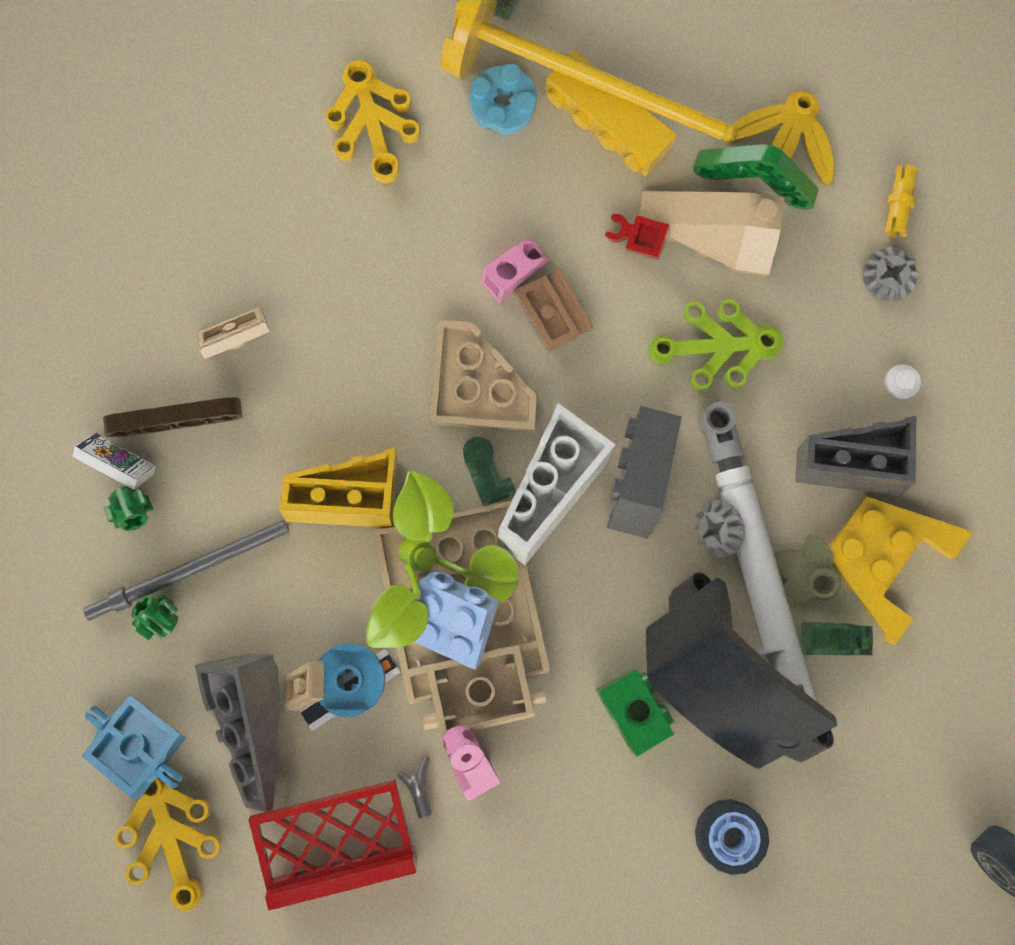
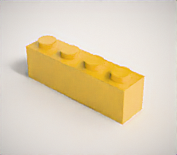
(616, 122)

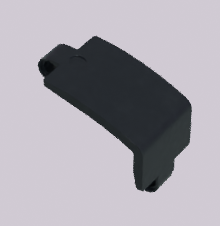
(726, 684)

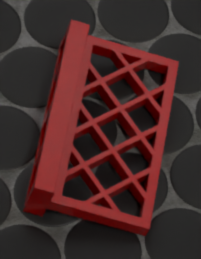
(341, 875)

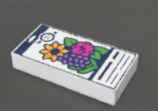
(114, 460)

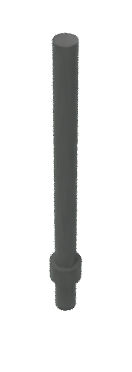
(123, 598)

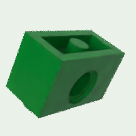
(642, 733)

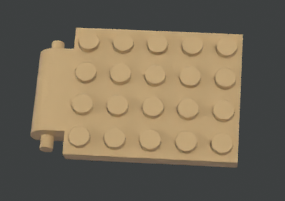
(514, 649)

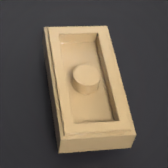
(232, 333)
(304, 686)

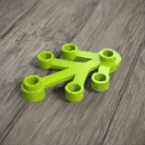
(721, 344)

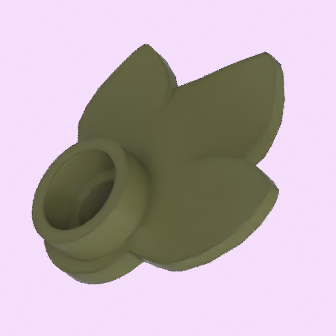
(803, 569)

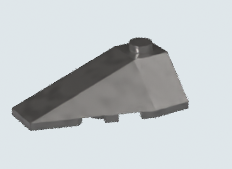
(246, 705)

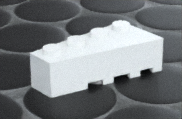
(557, 476)

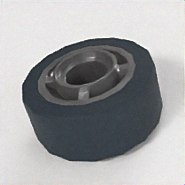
(996, 856)

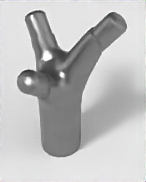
(417, 787)

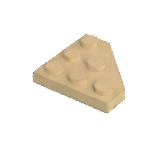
(476, 383)

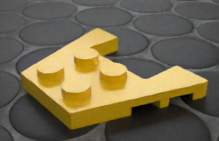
(875, 549)

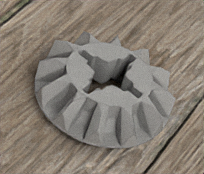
(888, 288)
(731, 533)

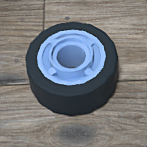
(747, 851)

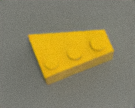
(343, 493)

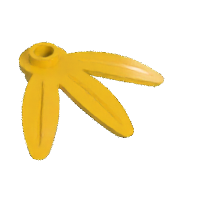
(794, 122)

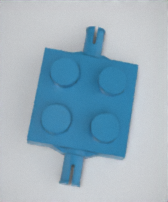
(133, 747)

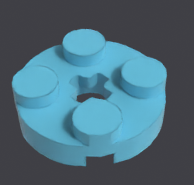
(507, 81)

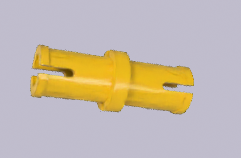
(901, 201)

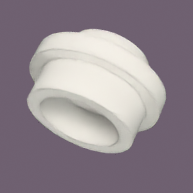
(902, 381)

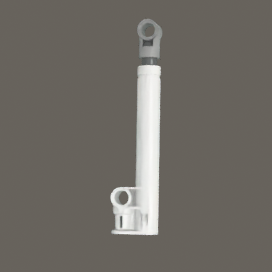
(756, 553)

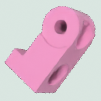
(513, 269)
(470, 762)

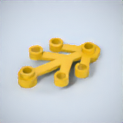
(370, 116)
(166, 833)

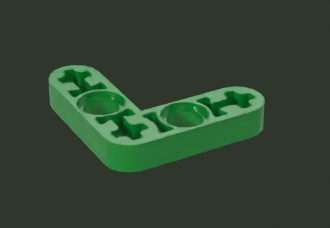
(759, 161)

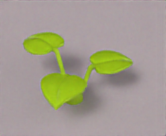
(418, 511)

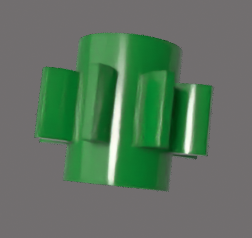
(128, 508)
(154, 616)

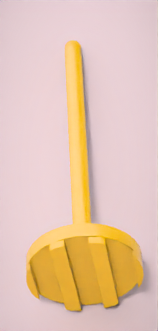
(474, 27)

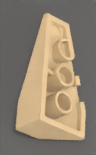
(725, 226)

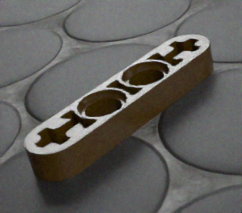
(172, 417)

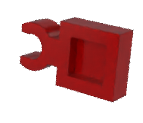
(643, 237)

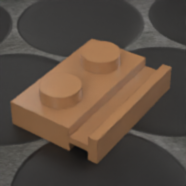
(553, 310)

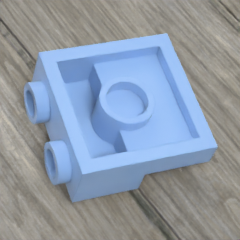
(457, 618)

